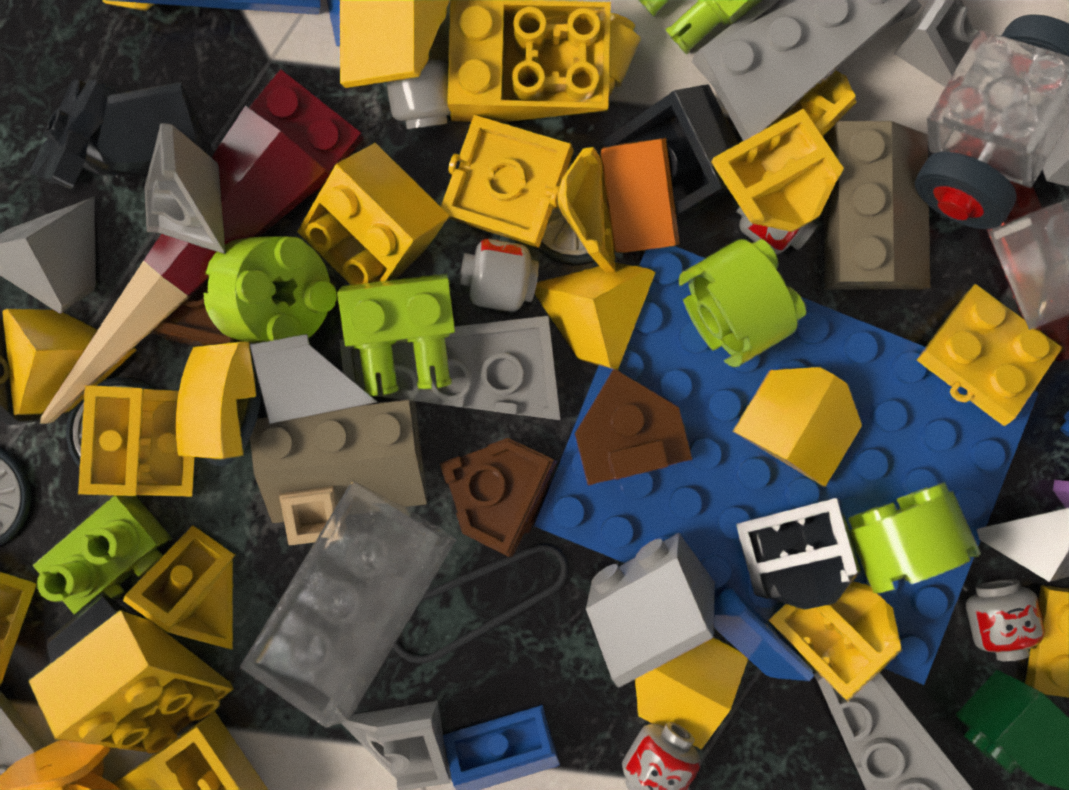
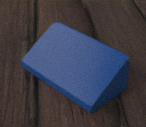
(758, 639)
(500, 750)

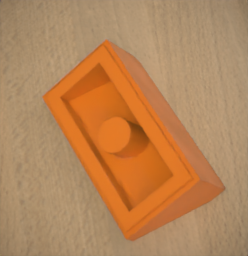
(640, 195)

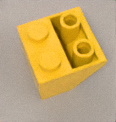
(371, 218)

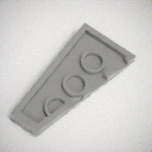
(787, 53)
(490, 366)
(889, 741)

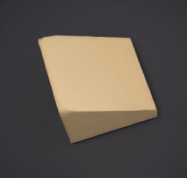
(307, 513)

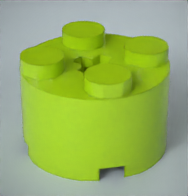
(268, 289)
(741, 300)
(912, 541)

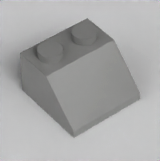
(651, 608)

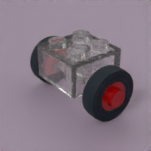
(997, 121)

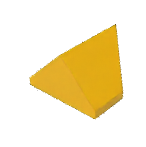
(597, 309)
(41, 355)
(190, 590)

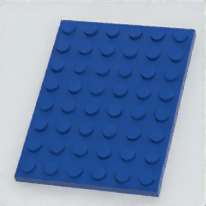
(907, 442)

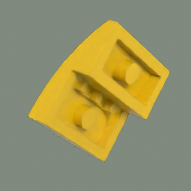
(207, 400)
(132, 444)

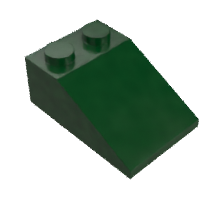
(1019, 729)

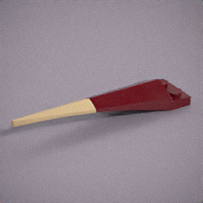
(266, 168)

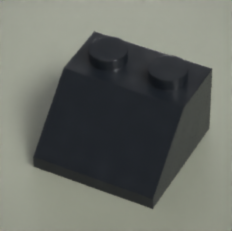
(694, 135)

